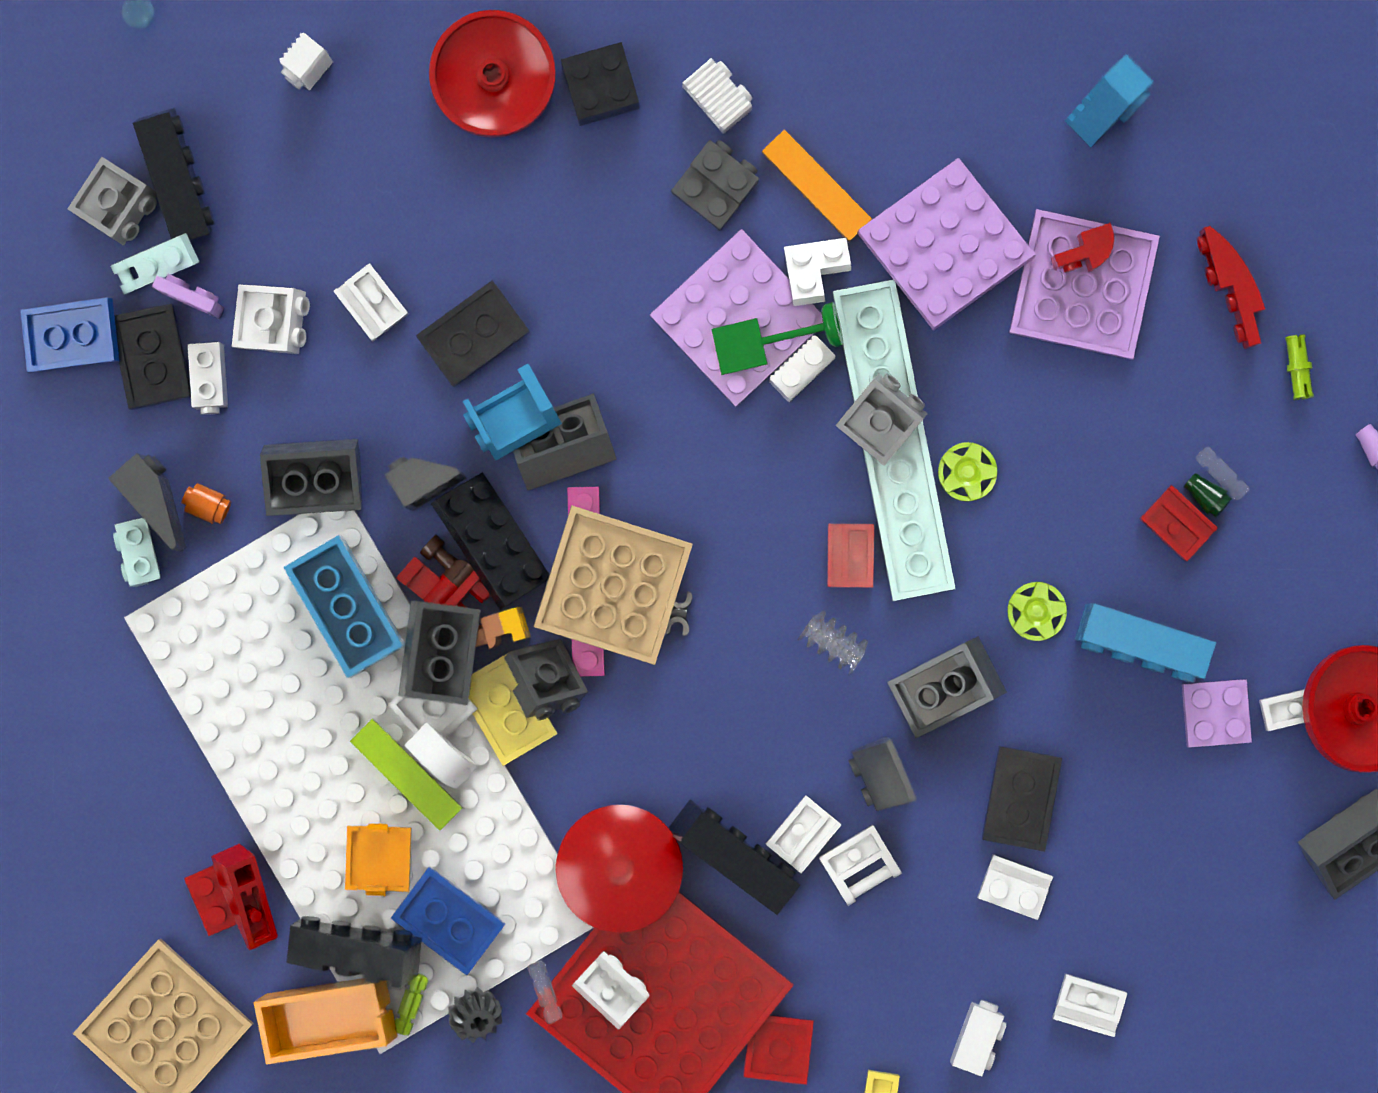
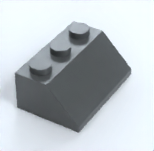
(568, 448)
(311, 477)
(421, 480)
(439, 652)
(1345, 846)

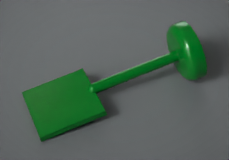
(742, 346)

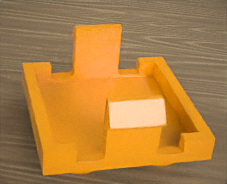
(378, 859)

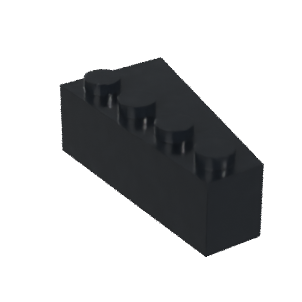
(173, 174)
(733, 857)
(355, 950)

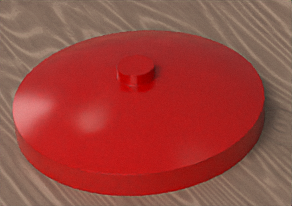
(492, 73)
(1343, 708)
(619, 868)

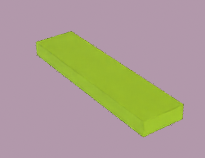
(406, 774)

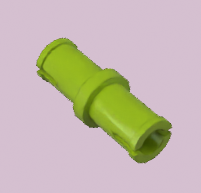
(1299, 367)

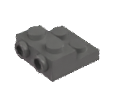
(716, 183)
(545, 679)

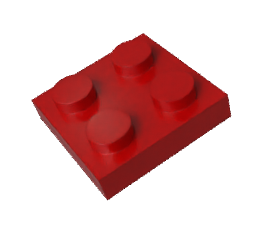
(780, 1050)

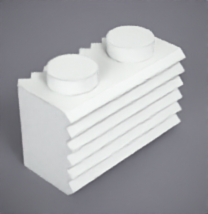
(305, 62)
(718, 94)
(802, 368)

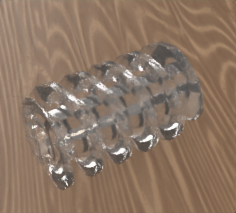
(834, 641)

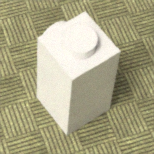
(207, 377)
(977, 1038)

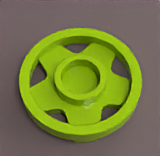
(967, 471)
(1037, 611)

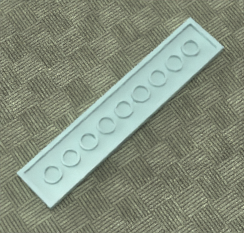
(904, 487)

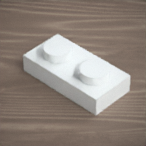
(1282, 710)

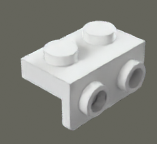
(611, 989)

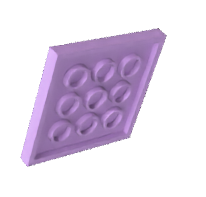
(946, 244)
(730, 289)
(1080, 307)

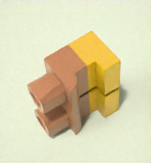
(501, 624)

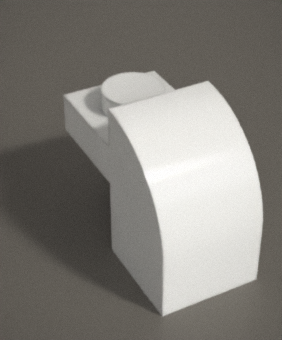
(440, 756)

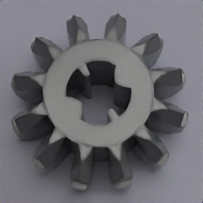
(475, 1015)

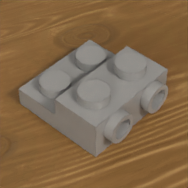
(113, 201)
(882, 418)

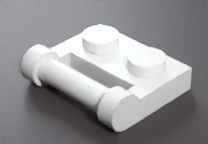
(854, 856)

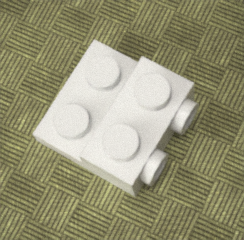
(270, 319)

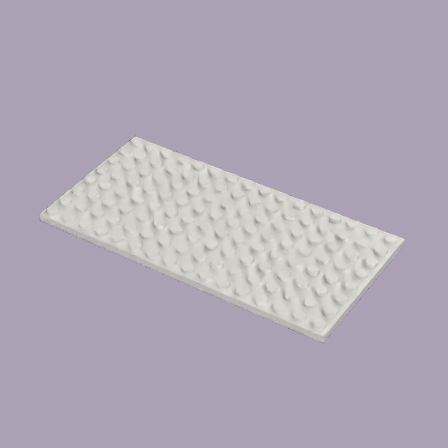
(278, 736)

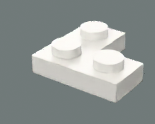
(810, 261)

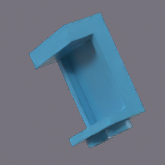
(512, 416)

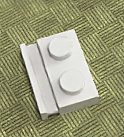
(371, 302)
(803, 834)
(1015, 887)
(1089, 1005)

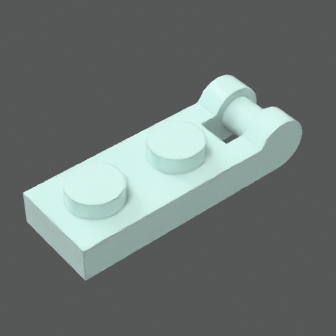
(157, 261)

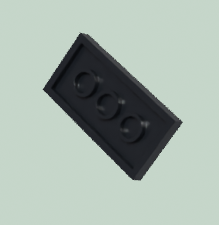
(491, 540)

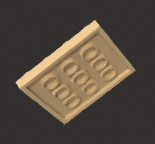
(613, 585)
(163, 1025)

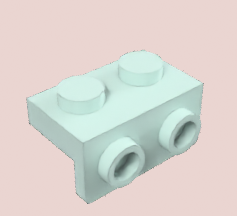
(138, 552)

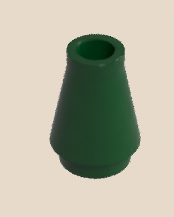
(1208, 495)

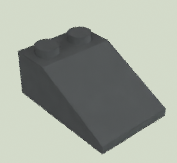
(150, 493)
(947, 687)
(882, 775)

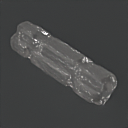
(1222, 473)
(545, 992)

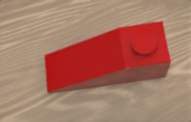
(245, 894)

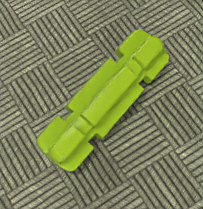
(410, 1004)

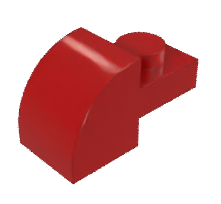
(1093, 248)

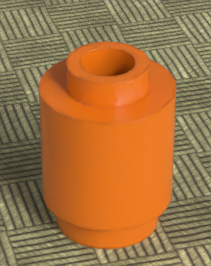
(206, 504)

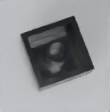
(600, 83)

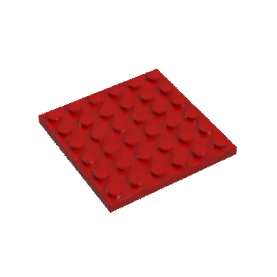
(701, 1006)

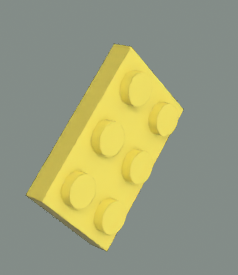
(502, 715)

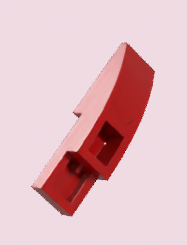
(1230, 272)

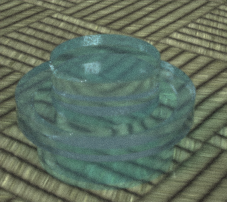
(138, 13)

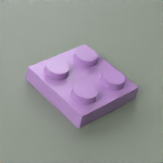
(179, 290)
(1216, 713)

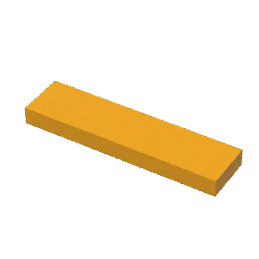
(816, 185)

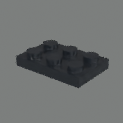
(472, 333)
(151, 357)
(1021, 798)

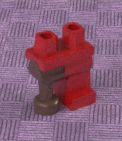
(454, 583)

